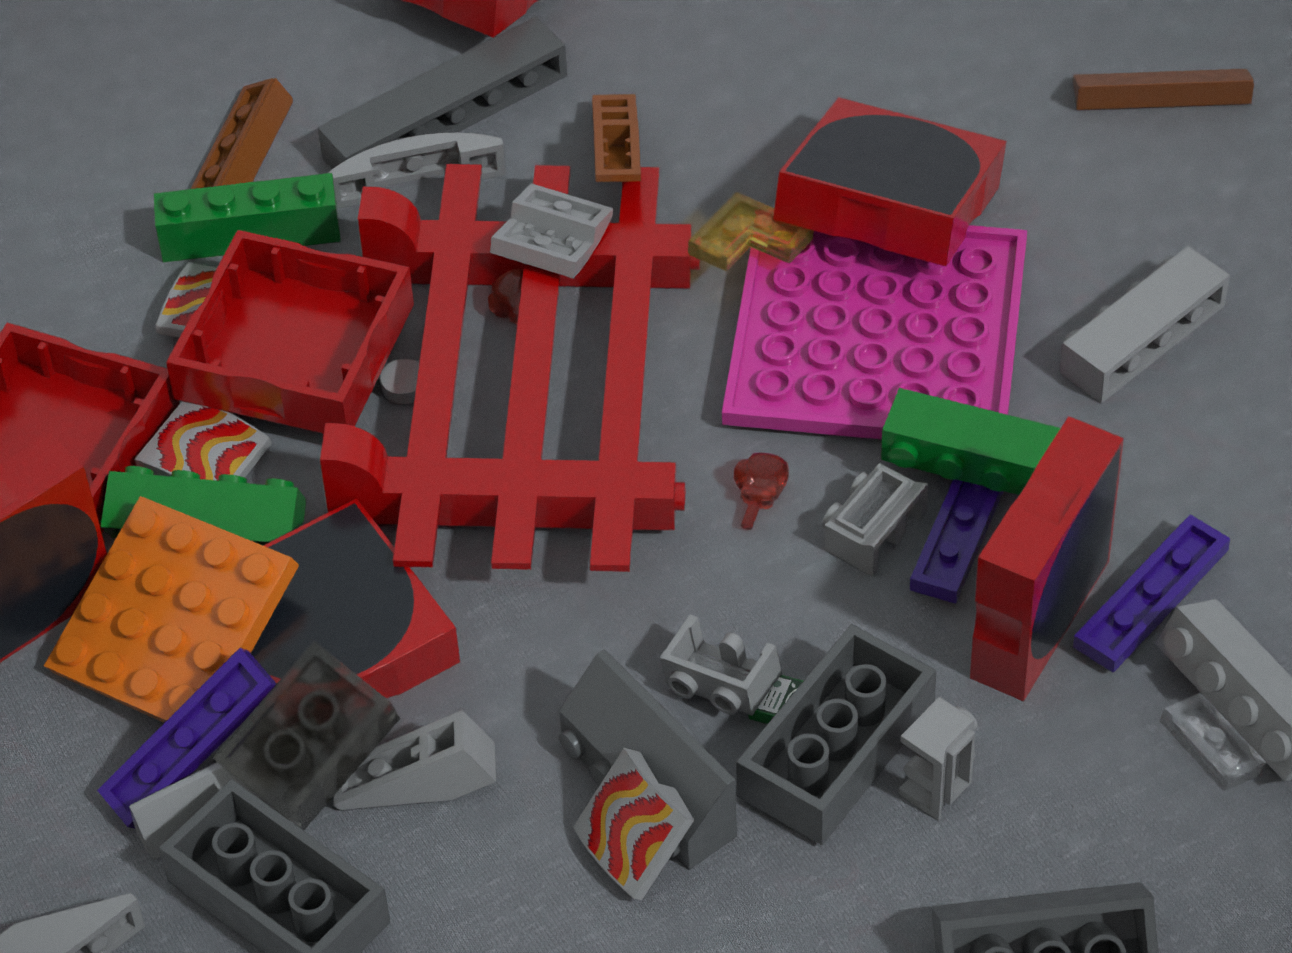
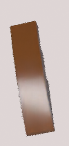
(616, 138)

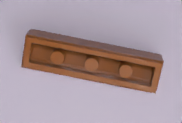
(1163, 89)
(246, 135)

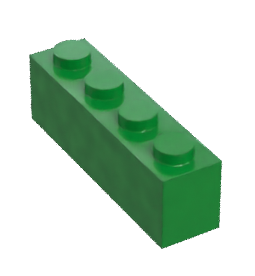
(206, 219)
(963, 441)
(230, 503)

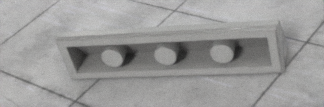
(168, 809)

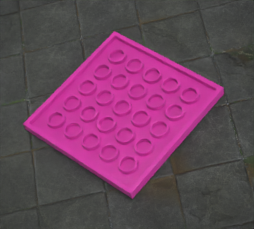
(853, 323)

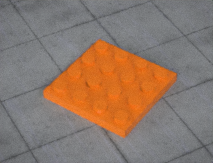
(168, 609)

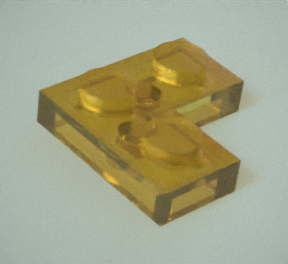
(743, 225)

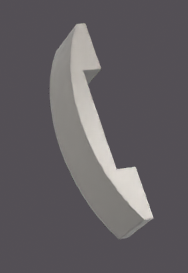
(414, 160)

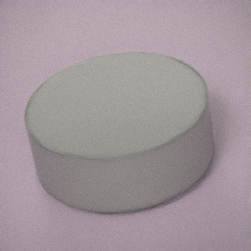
(400, 381)

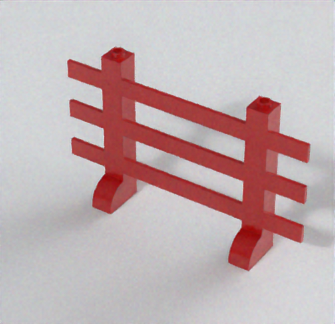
(521, 488)

